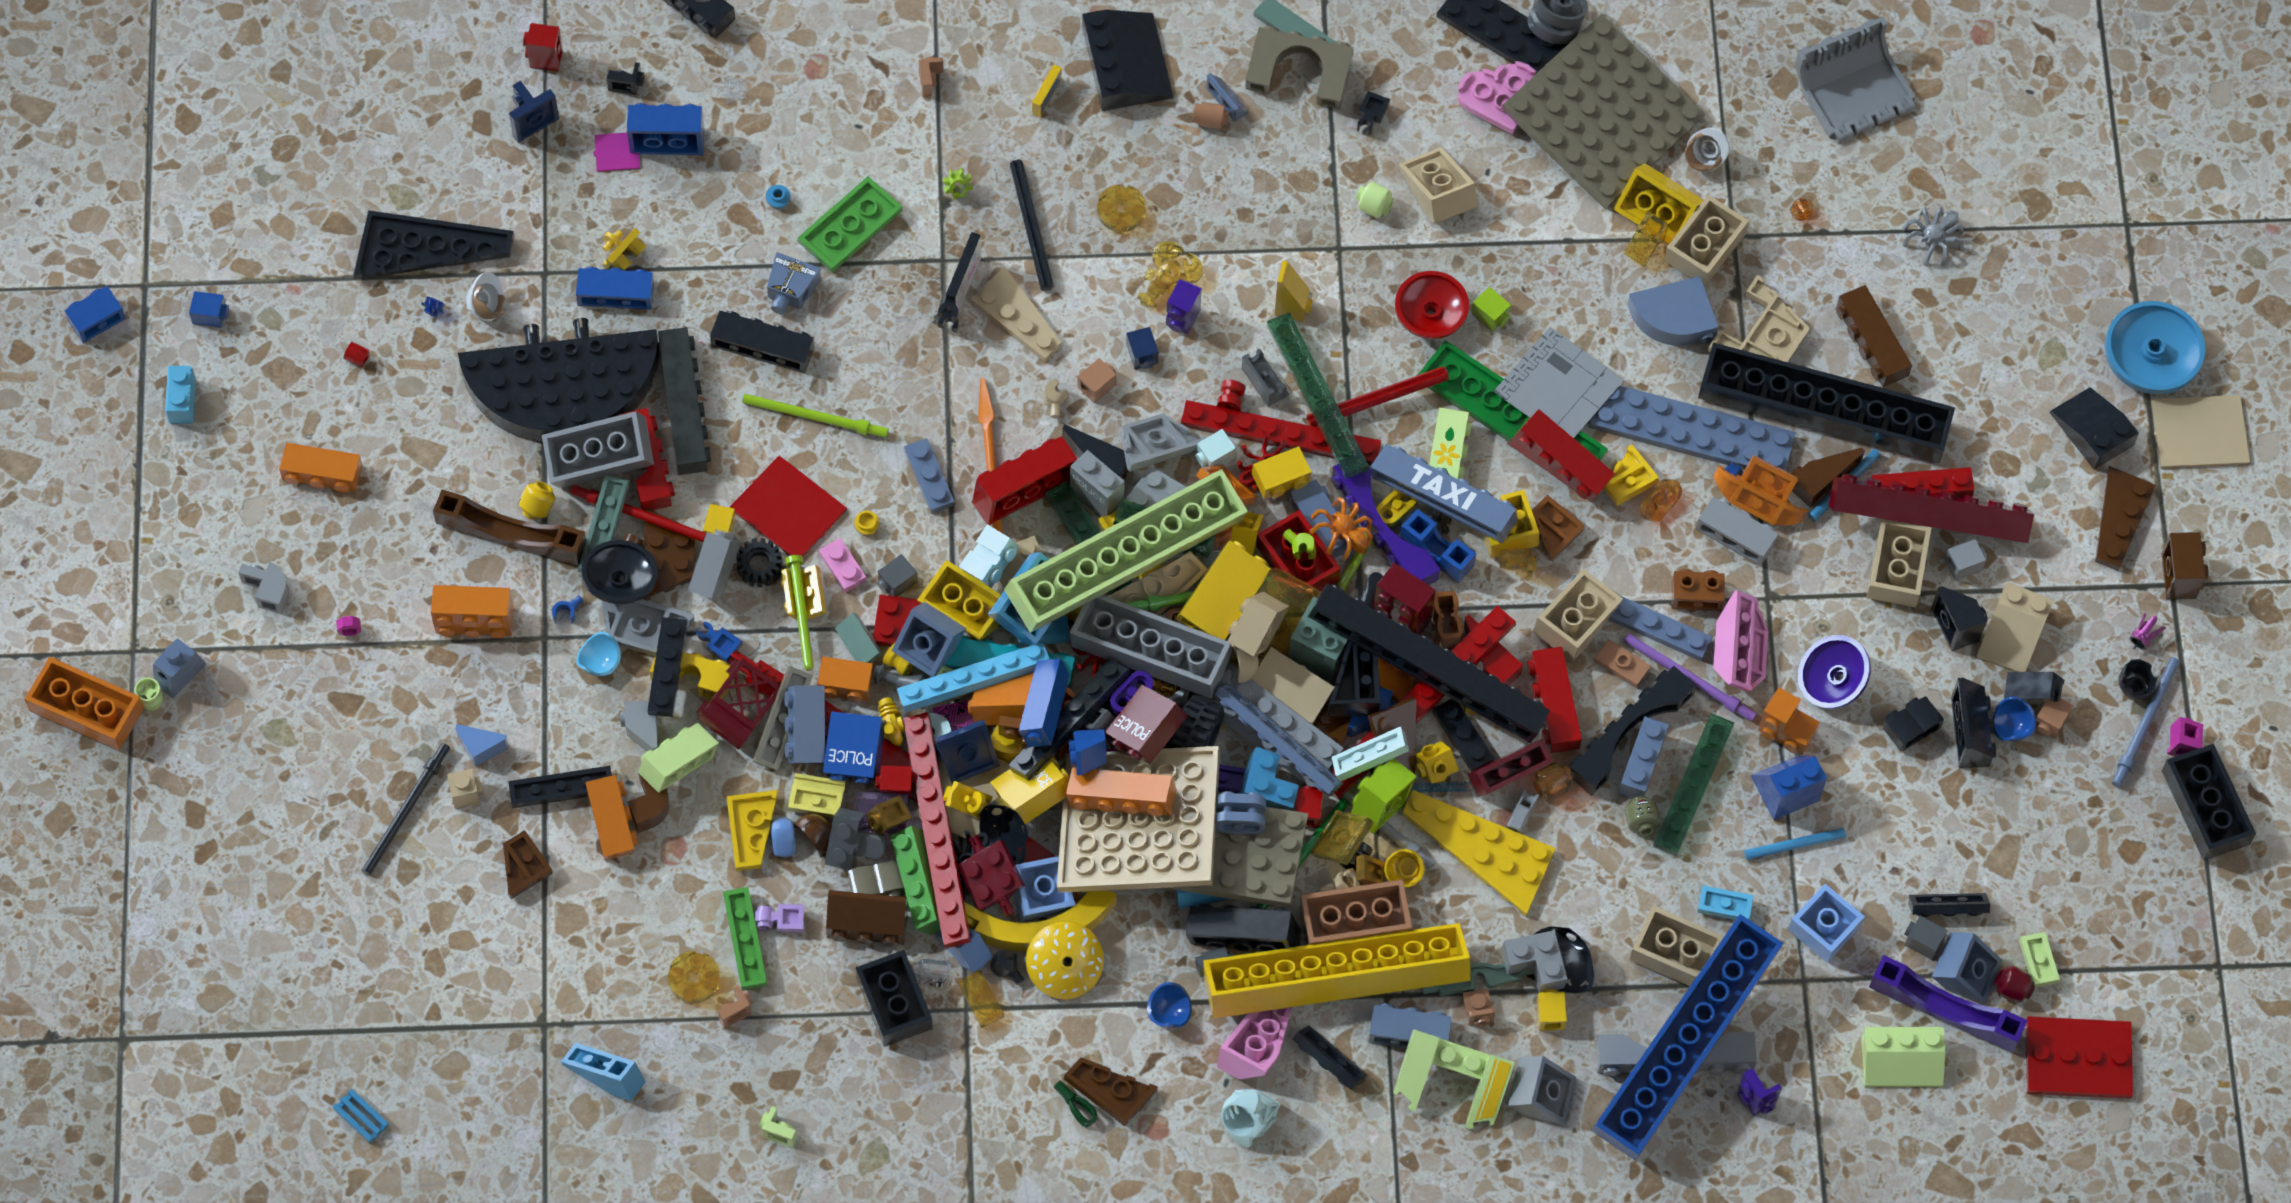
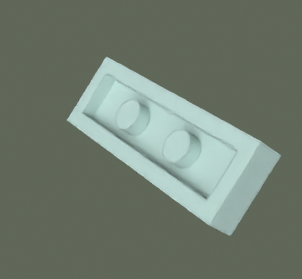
(1370, 754)

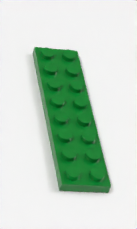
(1472, 391)

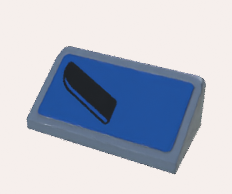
(1226, 97)

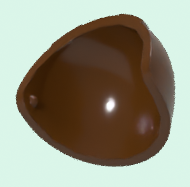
(817, 829)

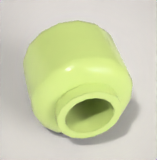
(1375, 199)

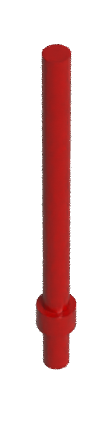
(591, 497)

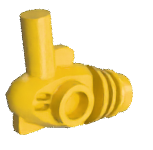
(894, 722)

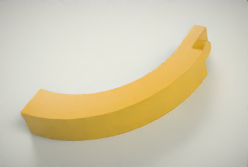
(1017, 936)

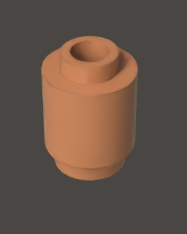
(1210, 115)

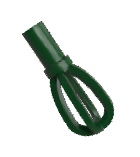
(1071, 1097)

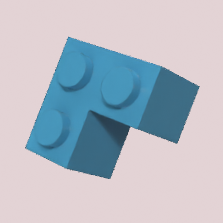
(1261, 779)

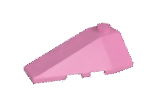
(1254, 1044)

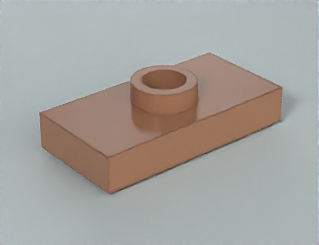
(1622, 663)

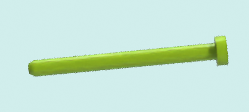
(794, 563)

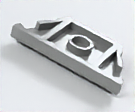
(1155, 441)
(639, 623)

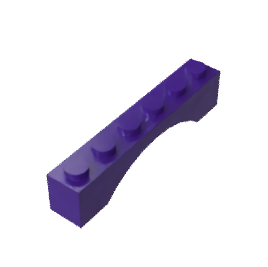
(1398, 551)
(1985, 1022)

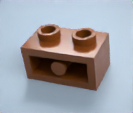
(1698, 590)

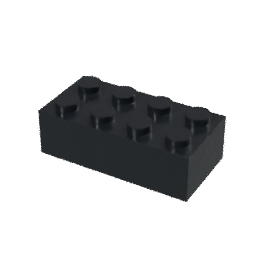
(2208, 802)

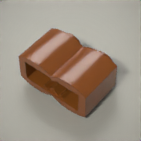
(1447, 620)

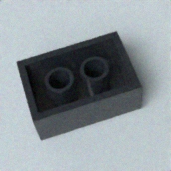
(894, 998)

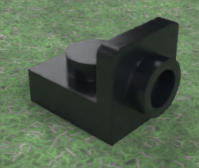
(625, 82)

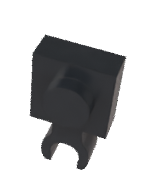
(1372, 109)

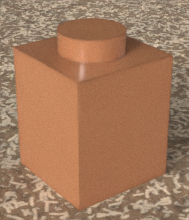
(1097, 380)
(2053, 717)

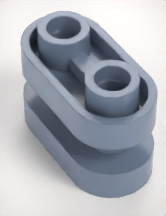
(1240, 813)

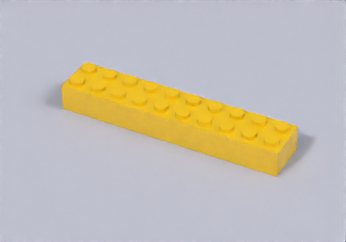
(1336, 970)

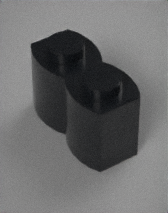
(1913, 723)

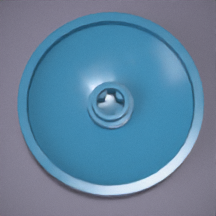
(2154, 347)

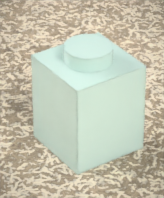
(1215, 450)

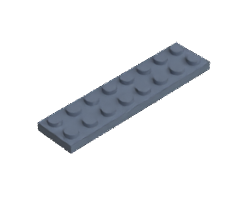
(1692, 429)

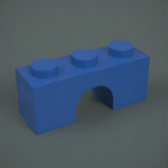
(1452, 558)

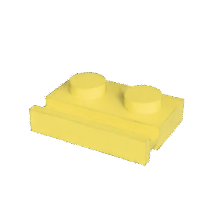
(816, 795)

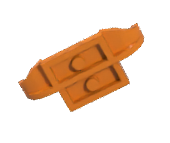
(1761, 492)

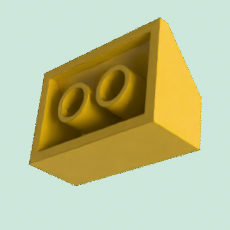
(1659, 195)
(962, 599)

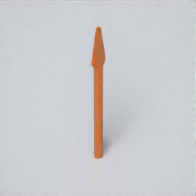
(986, 417)

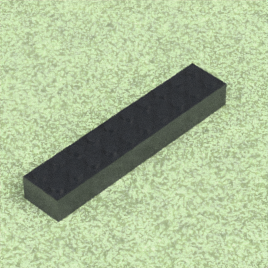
(1826, 402)

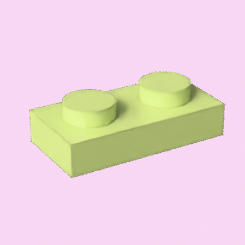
(2039, 959)

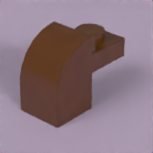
(649, 809)

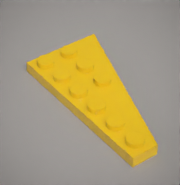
(1493, 853)

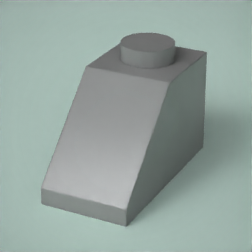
(639, 725)

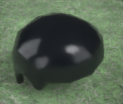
(2137, 680)

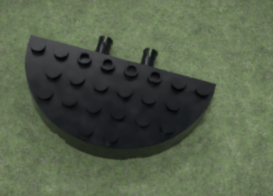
(561, 382)

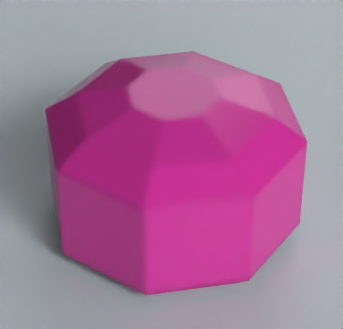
(348, 626)

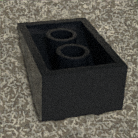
(2095, 427)

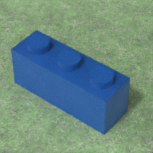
(615, 288)

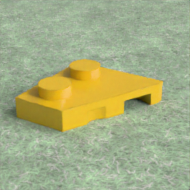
(1631, 477)

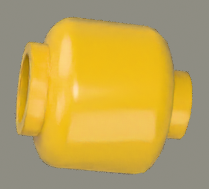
(537, 500)

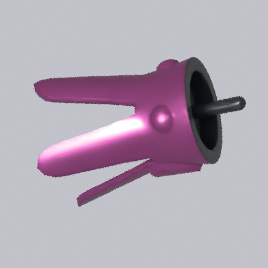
(2141, 637)

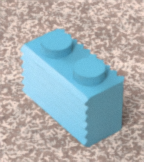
(180, 395)

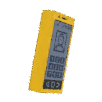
(1046, 90)

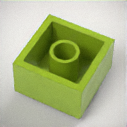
(1383, 793)

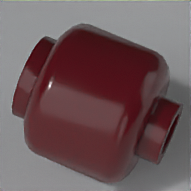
(2014, 984)

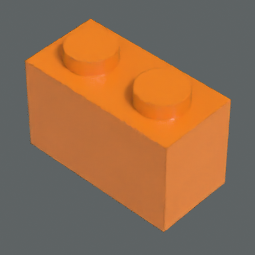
(845, 679)

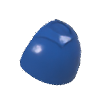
(2013, 719)
(1169, 1005)

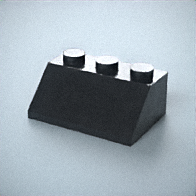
(1972, 724)

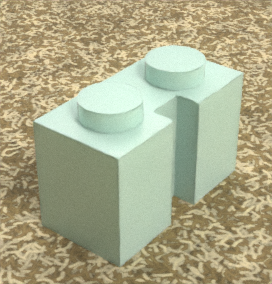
(989, 556)

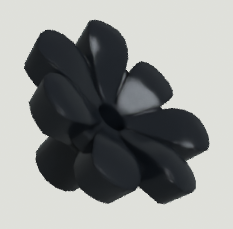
(1441, 520)

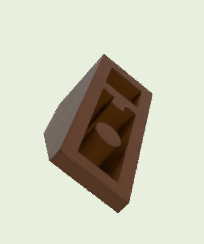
(1818, 475)

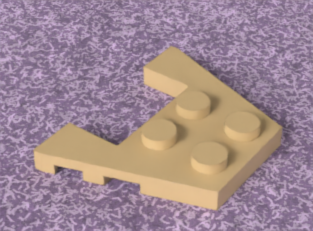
(1777, 330)

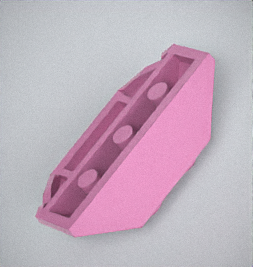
(1741, 642)

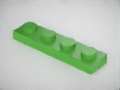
(745, 938)

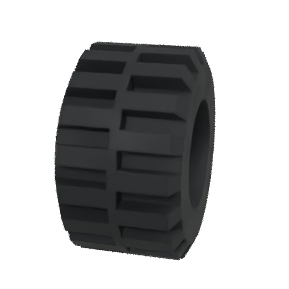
(1200, 726)

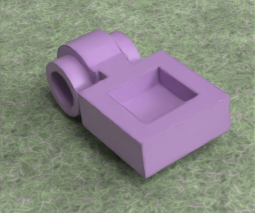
(788, 919)

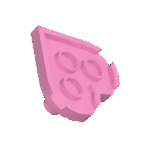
(1487, 90)

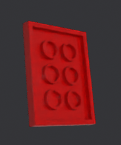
(2079, 1057)

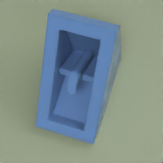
(481, 744)

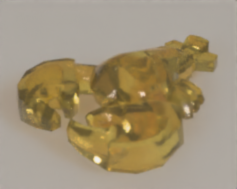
(1169, 272)

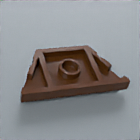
(673, 556)

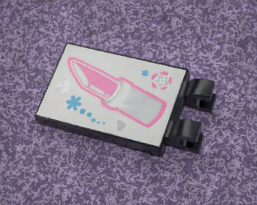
(960, 282)

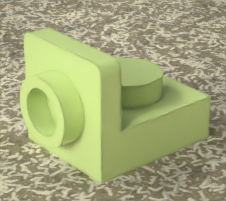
(777, 1132)

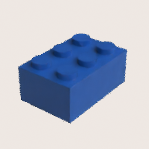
(665, 129)

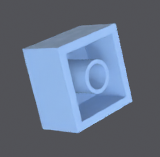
(1826, 923)

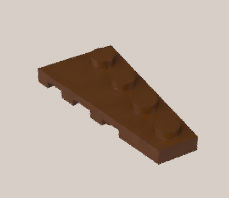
(2121, 513)

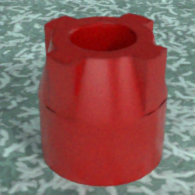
(356, 354)

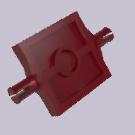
(991, 875)

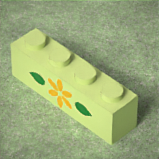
(1449, 442)

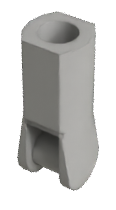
(1521, 813)

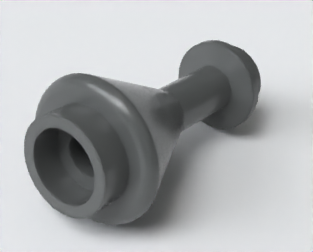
(880, 674)

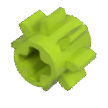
(957, 176)

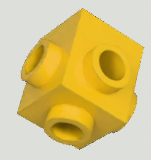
(1435, 762)

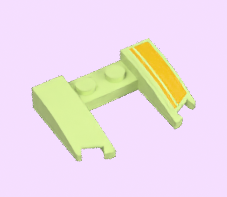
(1489, 1069)

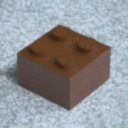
(2184, 565)

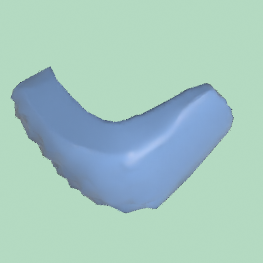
(783, 837)

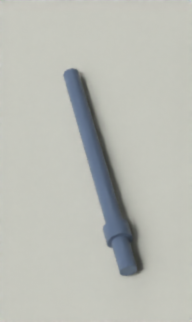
(2127, 761)

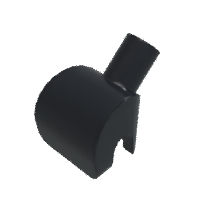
(1006, 967)

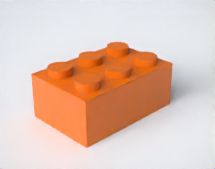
(472, 611)

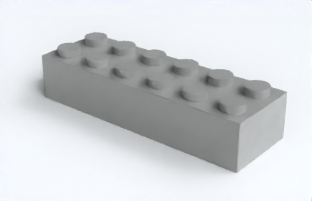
(1151, 645)

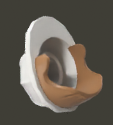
(1707, 149)
(486, 297)

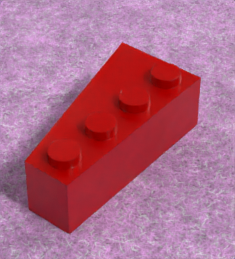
(1561, 456)

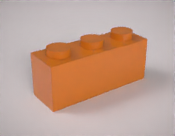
(320, 467)
(611, 817)

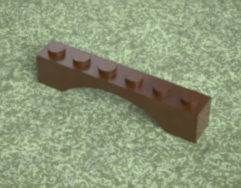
(547, 540)

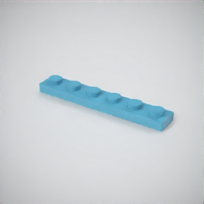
(971, 677)

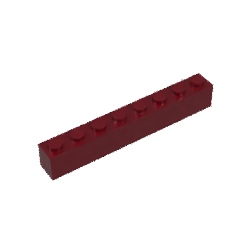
(1931, 509)

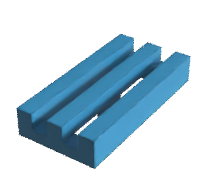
(345, 1101)

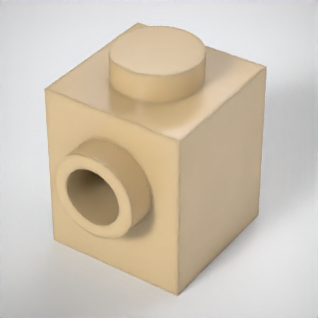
(464, 788)

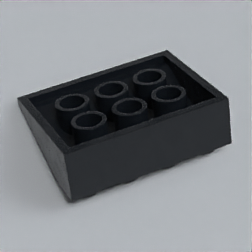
(1125, 58)

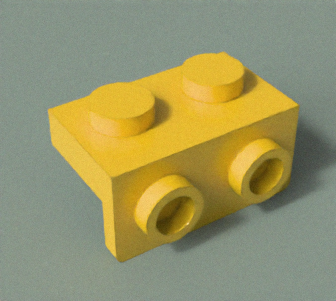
(812, 589)

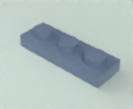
(929, 475)

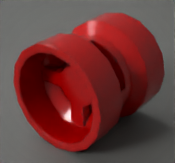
(1231, 395)

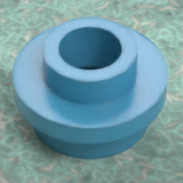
(780, 202)

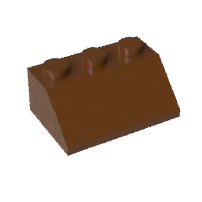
(866, 918)

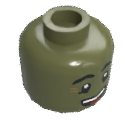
(1642, 815)

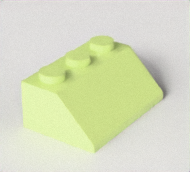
(1903, 1056)

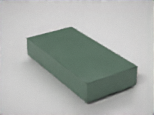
(858, 639)

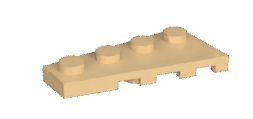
(1015, 313)

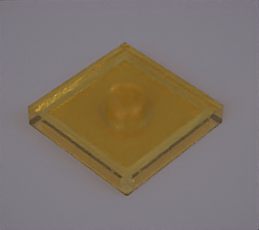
(1342, 837)

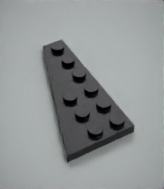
(413, 243)

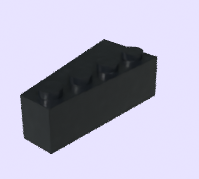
(1242, 928)

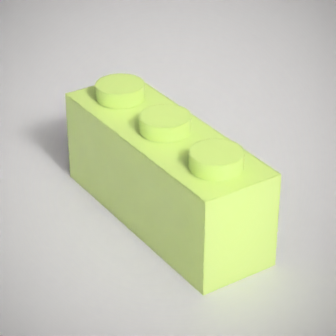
(677, 757)

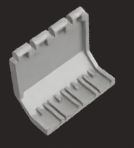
(1853, 81)

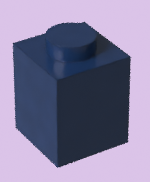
(1142, 348)

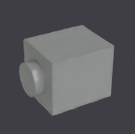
(1965, 559)

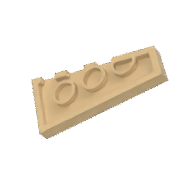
(1167, 580)

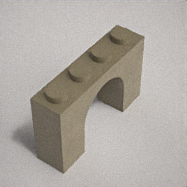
(1273, 46)

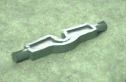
(1492, 974)

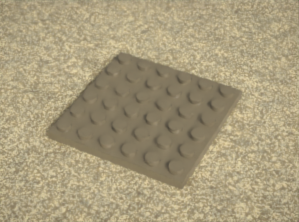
(1602, 110)

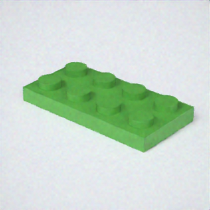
(850, 224)

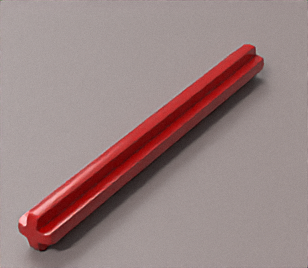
(1389, 393)

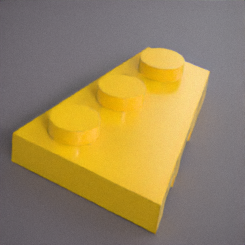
(750, 827)

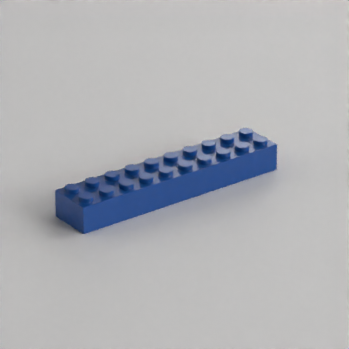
(1687, 1037)

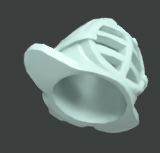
(1252, 1117)

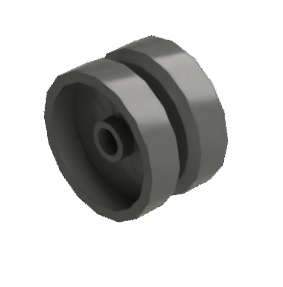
(1557, 19)

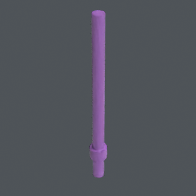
(1731, 703)

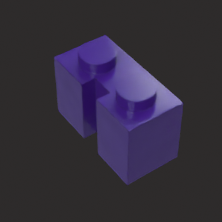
(1183, 306)

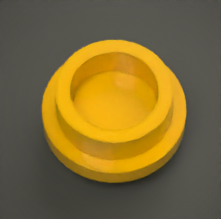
(866, 522)

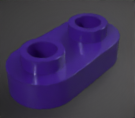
(1128, 689)

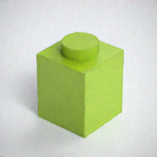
(1491, 309)

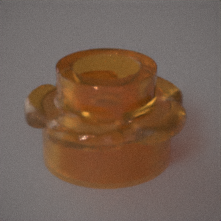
(1802, 209)

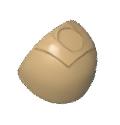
(1247, 664)

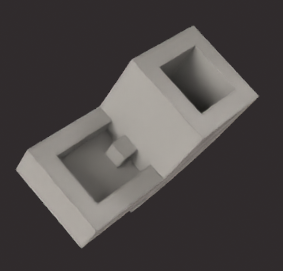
(271, 585)

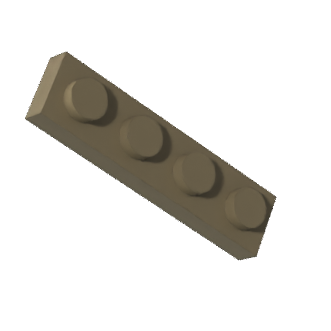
(774, 737)

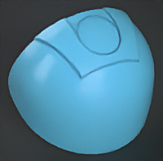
(599, 655)

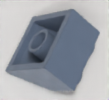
(928, 638)
(1967, 967)

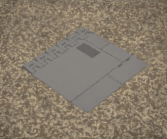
(1559, 382)

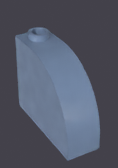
(1675, 313)

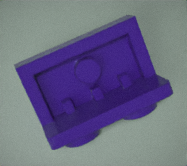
(1755, 1096)

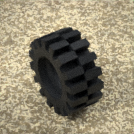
(755, 549)

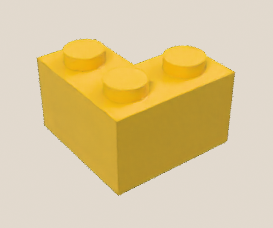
(1524, 532)

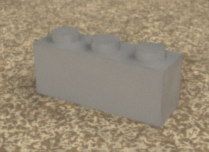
(1737, 530)

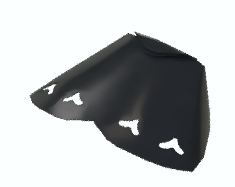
(1008, 828)
(1576, 959)

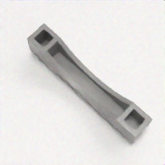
(1731, 1053)

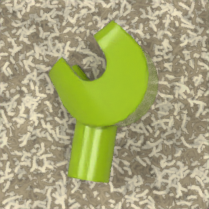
(1301, 543)

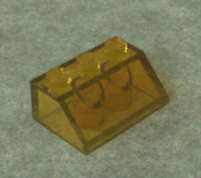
(1292, 593)

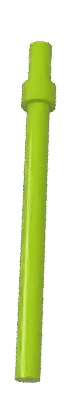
(862, 426)

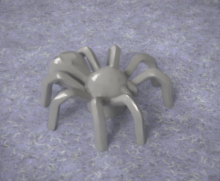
(1935, 234)

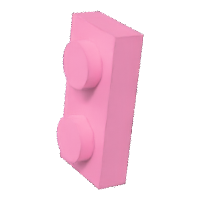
(842, 565)

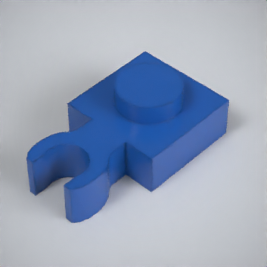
(720, 643)

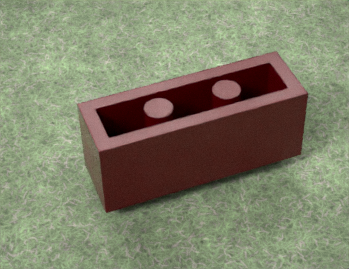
(1510, 767)

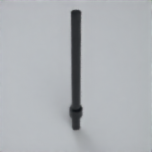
(431, 768)

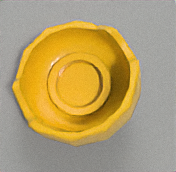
(1405, 866)

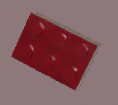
(1405, 599)

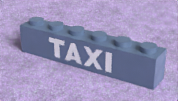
(1444, 493)

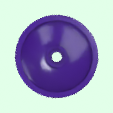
(1823, 666)

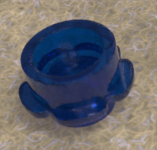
(433, 306)

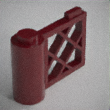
(724, 718)

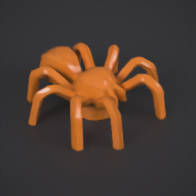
(1343, 528)

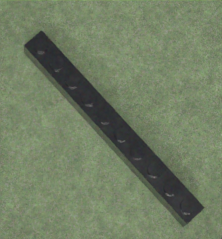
(1429, 662)

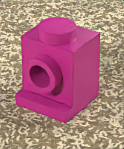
(2185, 736)

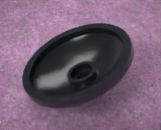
(623, 563)

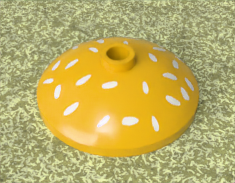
(1046, 958)

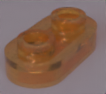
(1658, 503)

